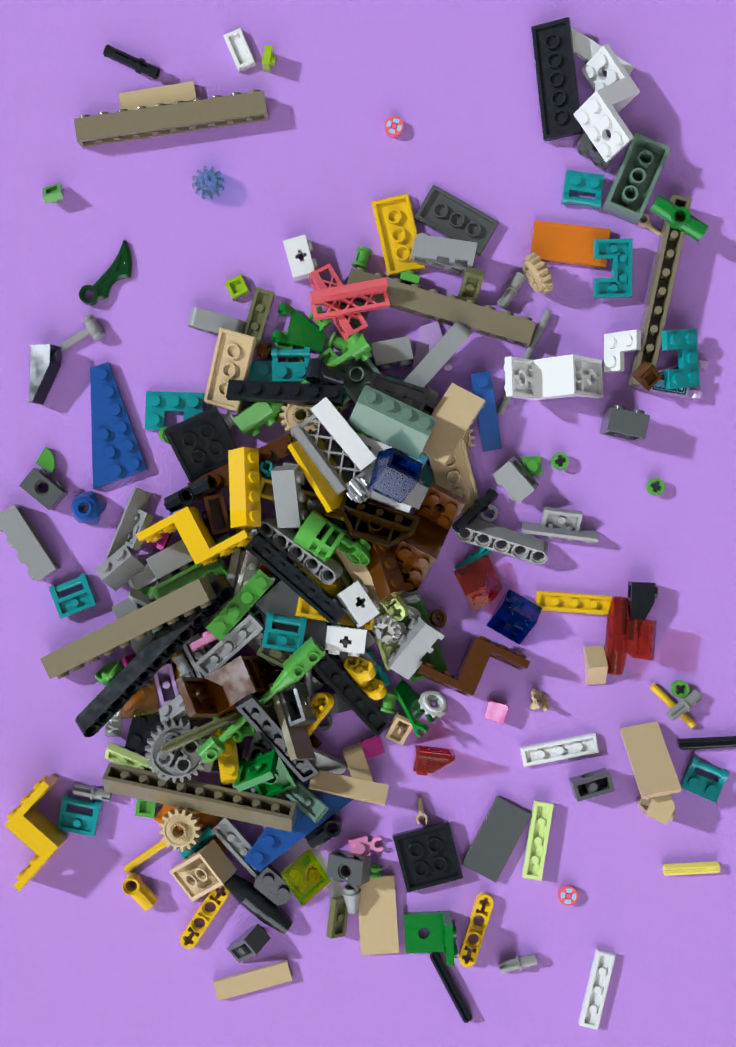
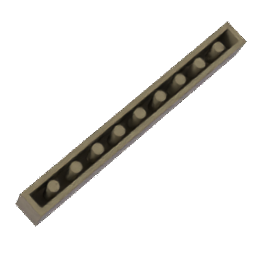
(171, 118)
(659, 292)
(450, 309)
(129, 627)
(201, 797)

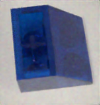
(395, 474)
(514, 616)

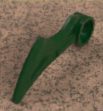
(119, 269)

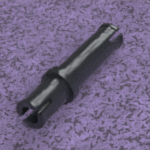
(139, 65)
(480, 505)

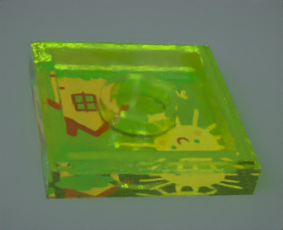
(305, 877)

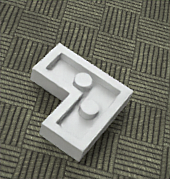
(615, 345)

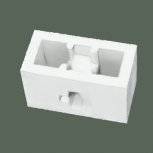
(294, 248)
(349, 598)
(356, 635)

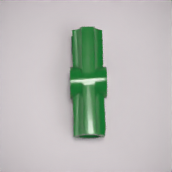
(667, 210)

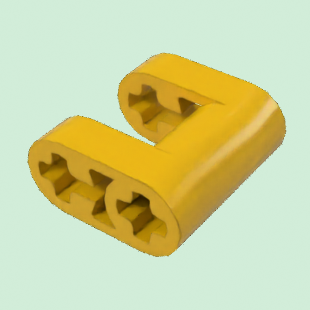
(363, 674)

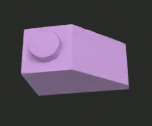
(166, 684)

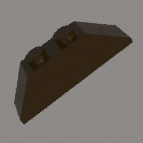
(377, 522)

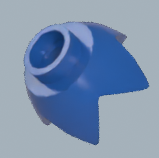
(95, 505)

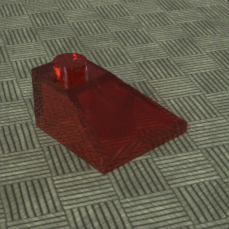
(479, 582)
(430, 759)

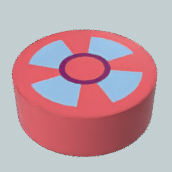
(394, 126)
(567, 895)

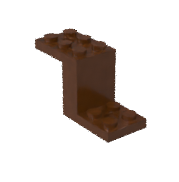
(422, 549)
(473, 666)
(220, 690)

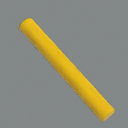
(670, 703)
(146, 855)

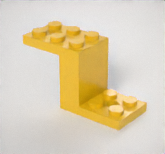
(195, 536)
(35, 830)

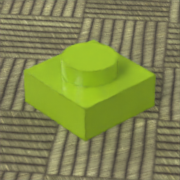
(269, 58)

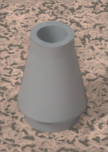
(352, 897)

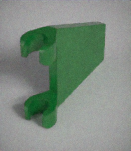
(300, 331)
(409, 700)

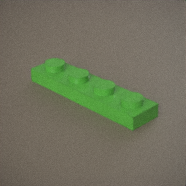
(239, 605)

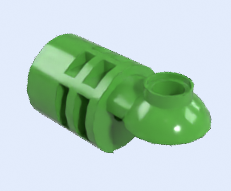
(332, 538)

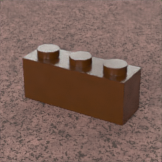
(385, 572)

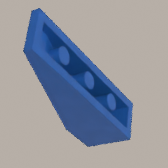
(487, 418)

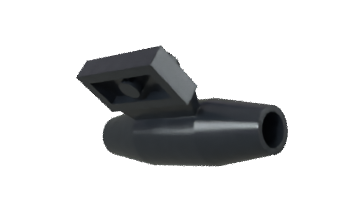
(263, 897)

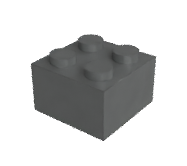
(624, 423)

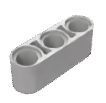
(211, 321)

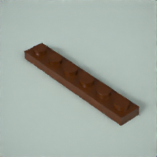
(272, 452)

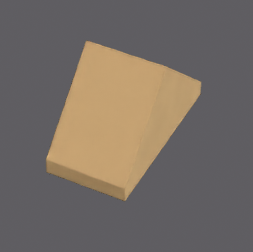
(595, 664)
(399, 728)

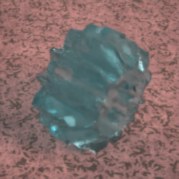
(211, 176)

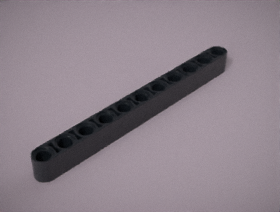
(149, 661)

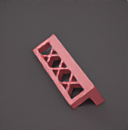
(349, 292)
(341, 322)

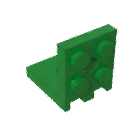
(260, 774)
(440, 936)

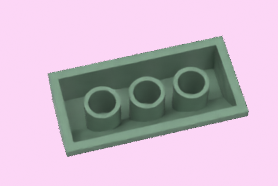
(391, 422)

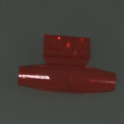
(627, 636)

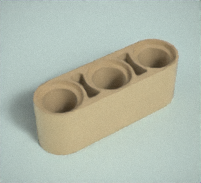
(357, 762)

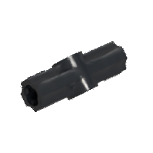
(197, 489)

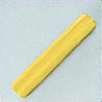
(691, 868)

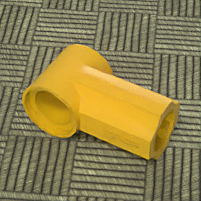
(141, 892)

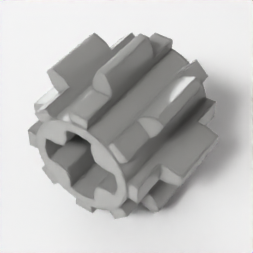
(358, 490)

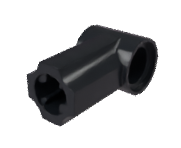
(320, 373)
(324, 832)

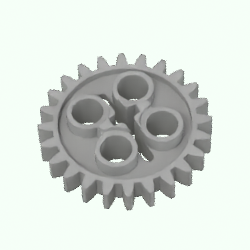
(189, 754)

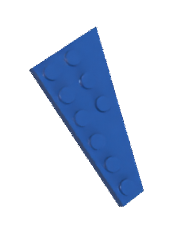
(114, 442)
(275, 842)

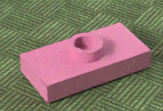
(207, 638)

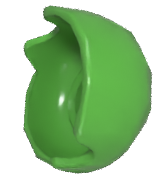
(109, 672)

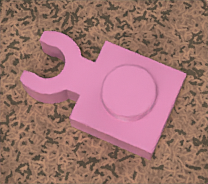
(362, 846)

